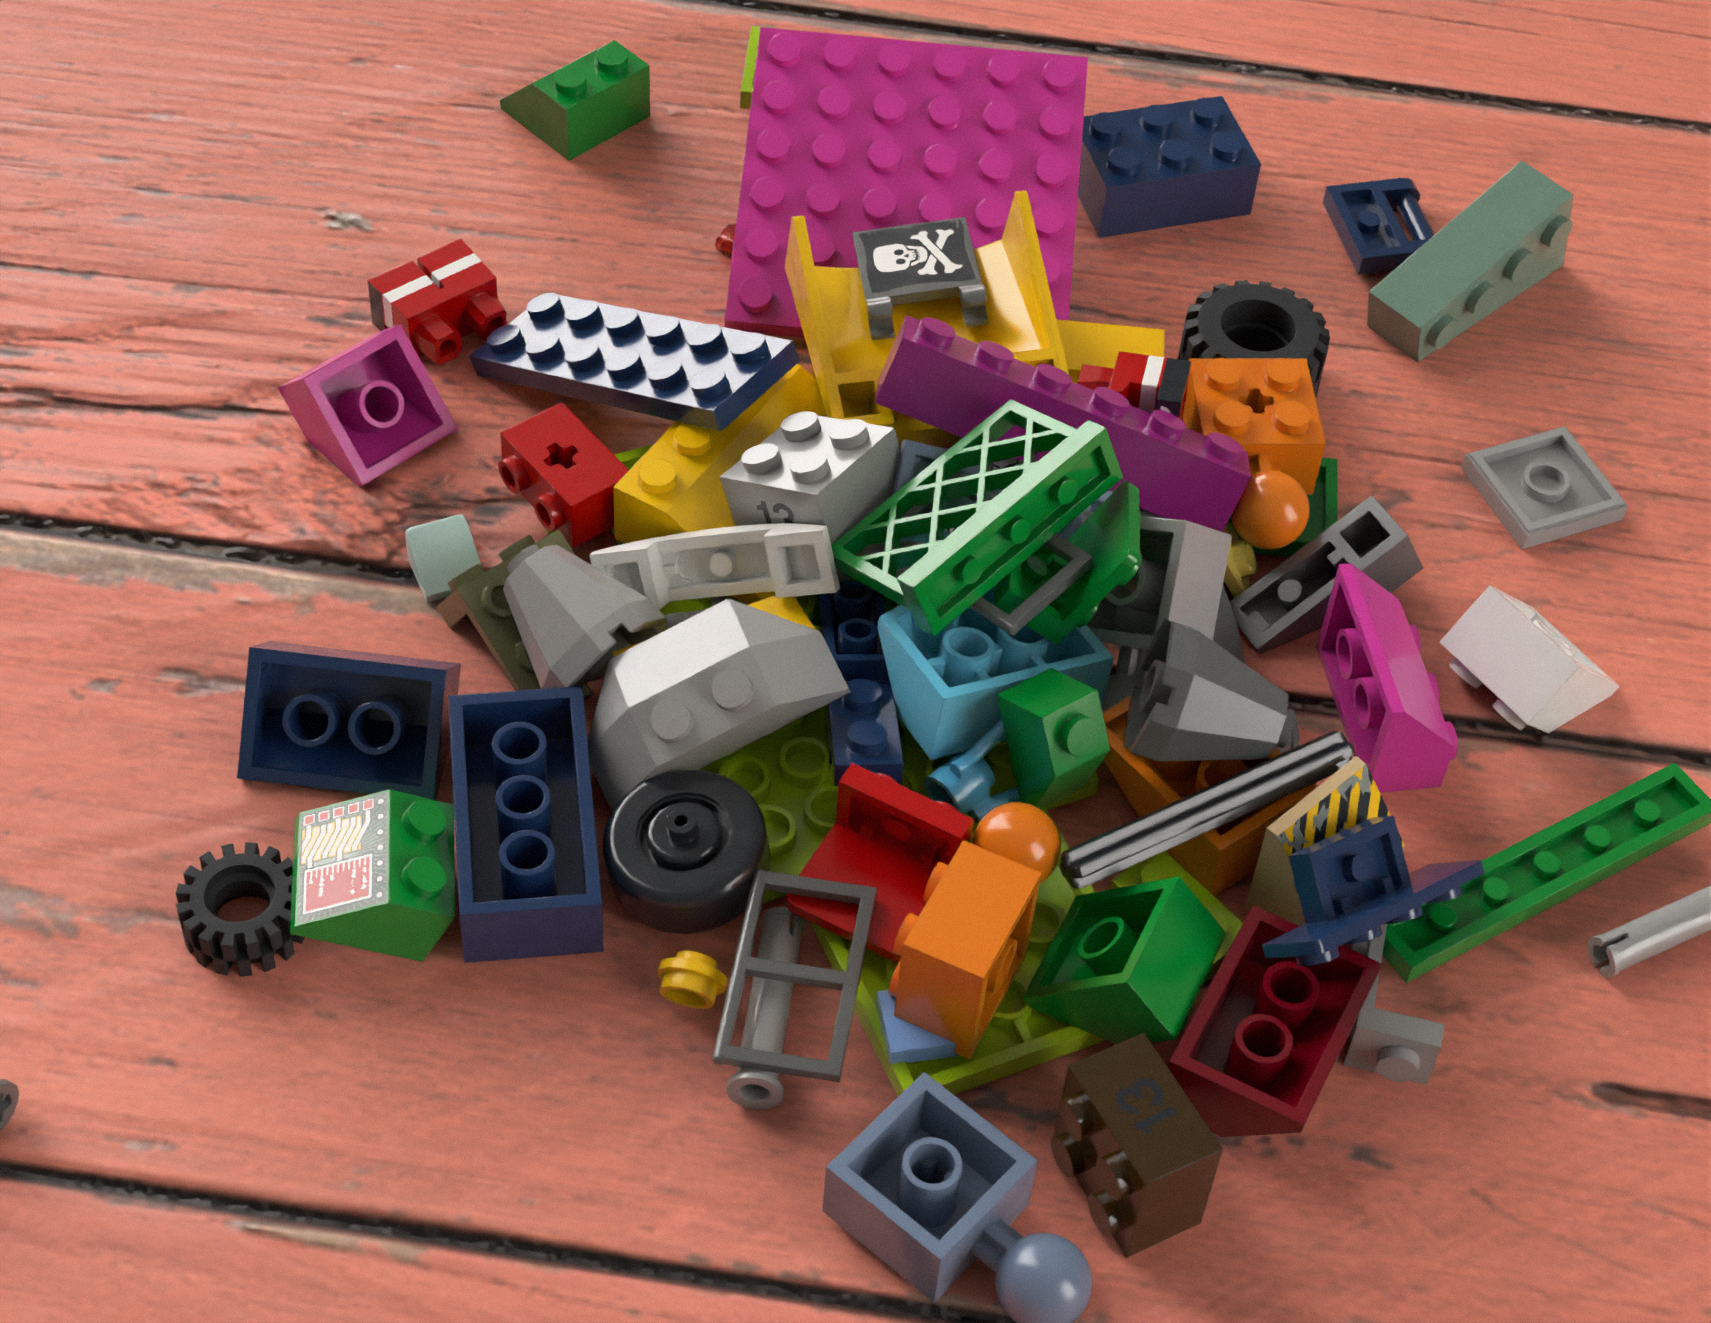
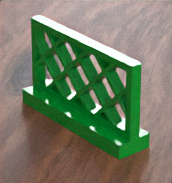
(990, 534)

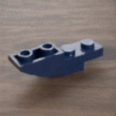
(863, 722)

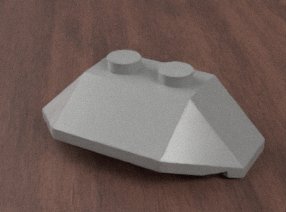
(705, 693)

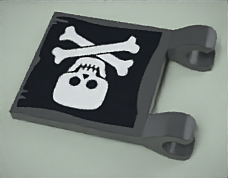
(918, 266)

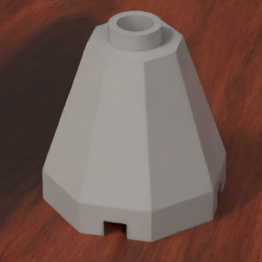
(574, 616)

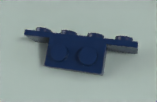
(1356, 885)

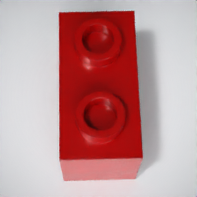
(562, 473)

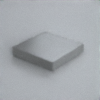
(1543, 487)

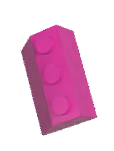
(1383, 685)

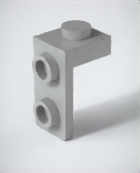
(1391, 1042)

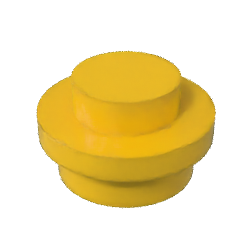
(691, 979)

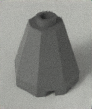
(1203, 703)

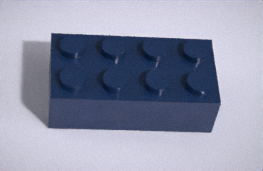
(524, 825)

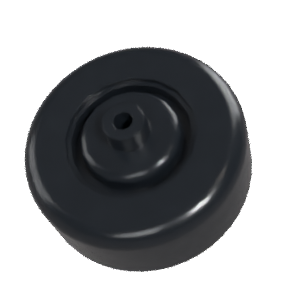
(685, 850)

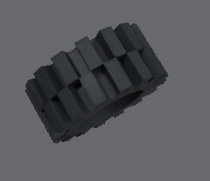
(224, 881)

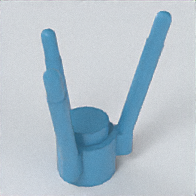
(967, 779)

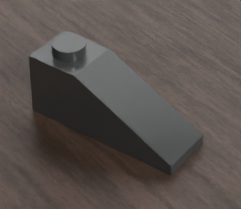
(1297, 591)

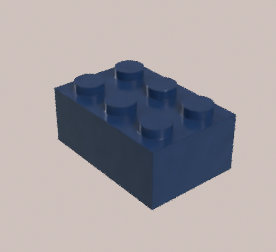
(1165, 167)

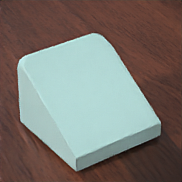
(440, 553)

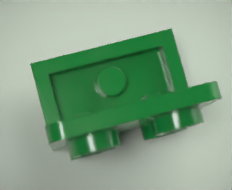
(1114, 543)

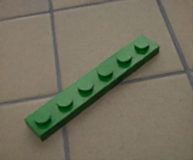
(1551, 869)

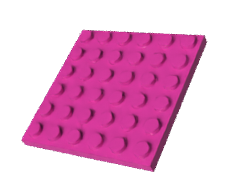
(899, 137)

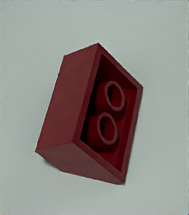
(1268, 1033)

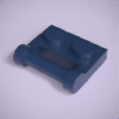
(1369, 226)

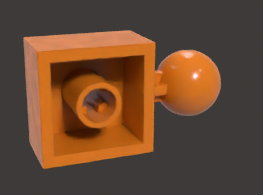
(1276, 420)
(974, 926)

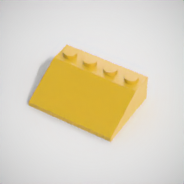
(679, 480)

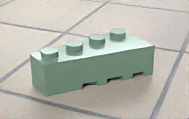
(1474, 263)

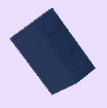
(346, 719)

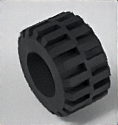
(1255, 324)

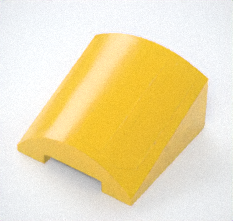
(850, 362)

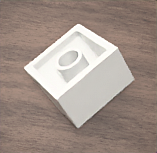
(1524, 662)

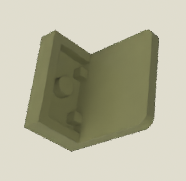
(482, 599)

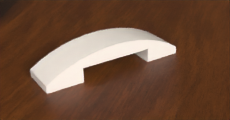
(725, 562)

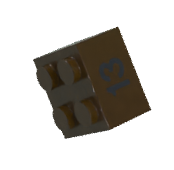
(1134, 1145)

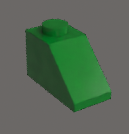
(1052, 735)

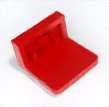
(881, 841)

